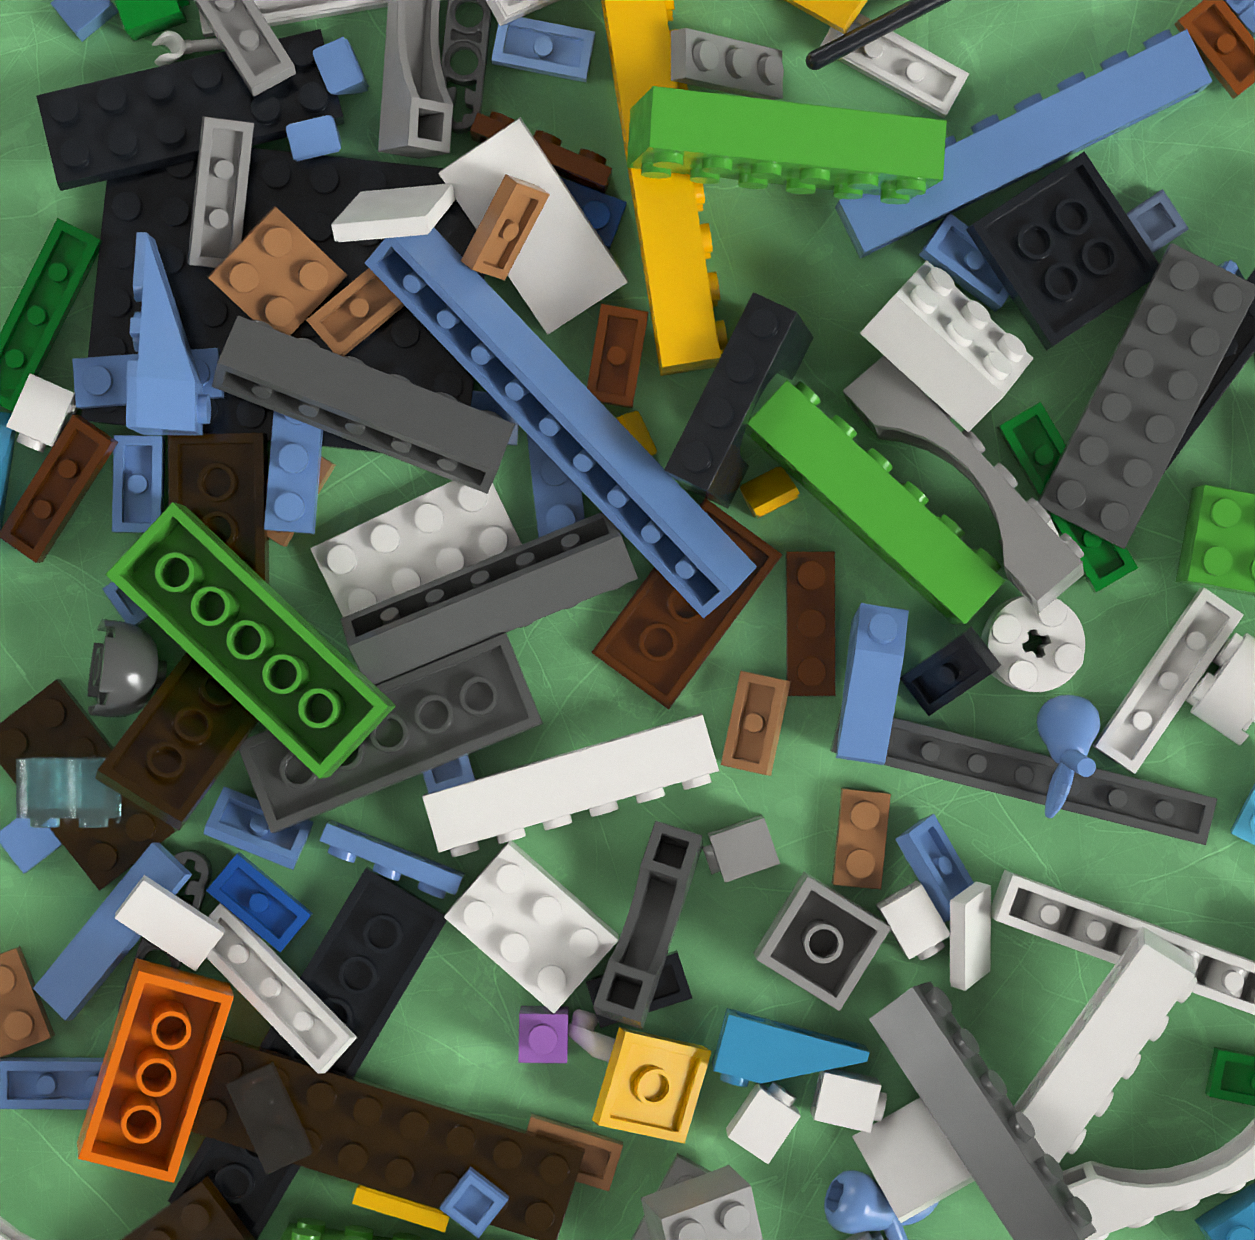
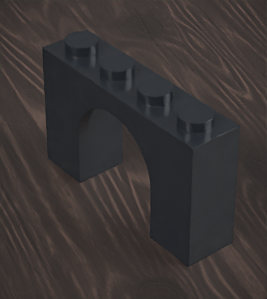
(763, 343)

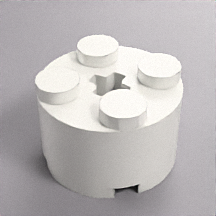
(1057, 656)
(1228, 696)

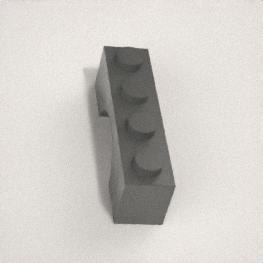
(650, 925)

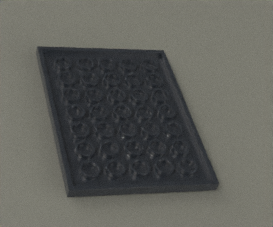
(310, 196)

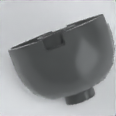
(123, 670)

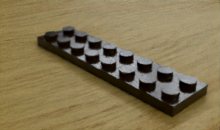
(400, 1140)

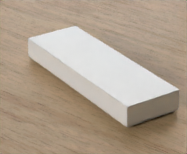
(905, 69)

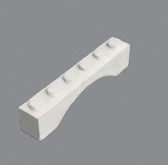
(1135, 1196)

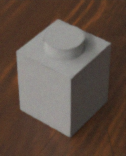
(741, 849)

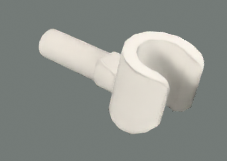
(179, 46)

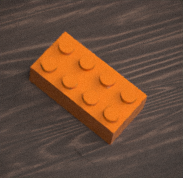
(154, 1070)

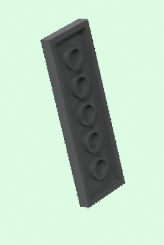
(1147, 395)
(437, 718)

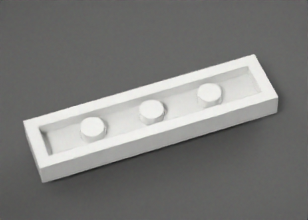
(1167, 680)
(278, 993)

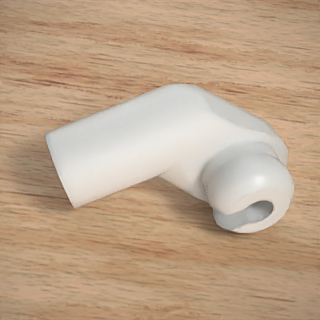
(583, 1033)

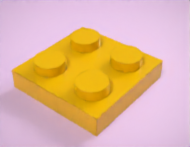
(651, 1085)

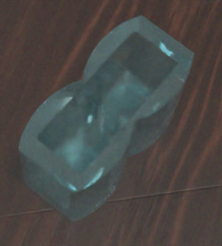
(64, 789)

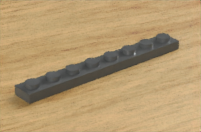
(1028, 777)

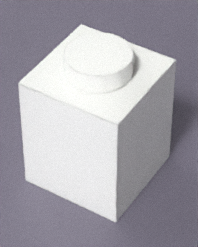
(41, 413)
(914, 921)
(848, 1100)
(764, 1120)

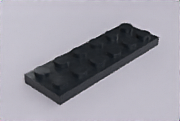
(157, 113)

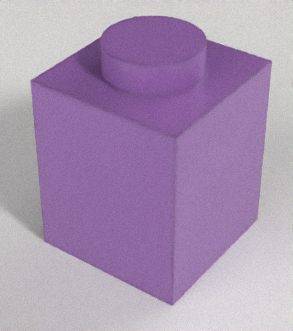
(543, 1035)

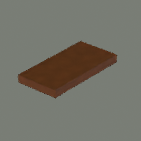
(662, 638)

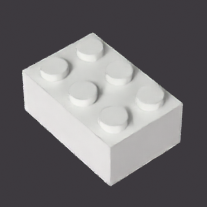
(948, 345)
(532, 926)

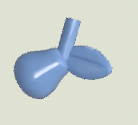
(1068, 730)
(859, 1205)

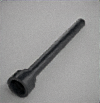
(870, 32)

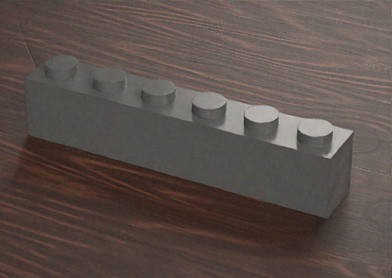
(362, 404)
(488, 599)
(980, 1119)

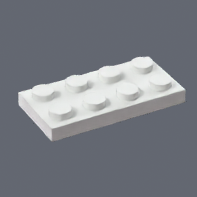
(414, 545)

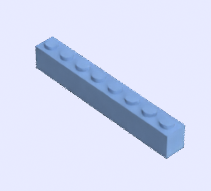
(1037, 137)

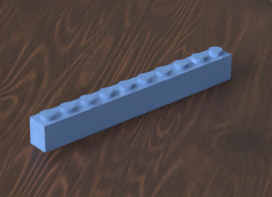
(563, 417)

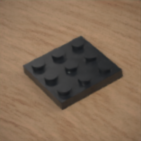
(1064, 250)

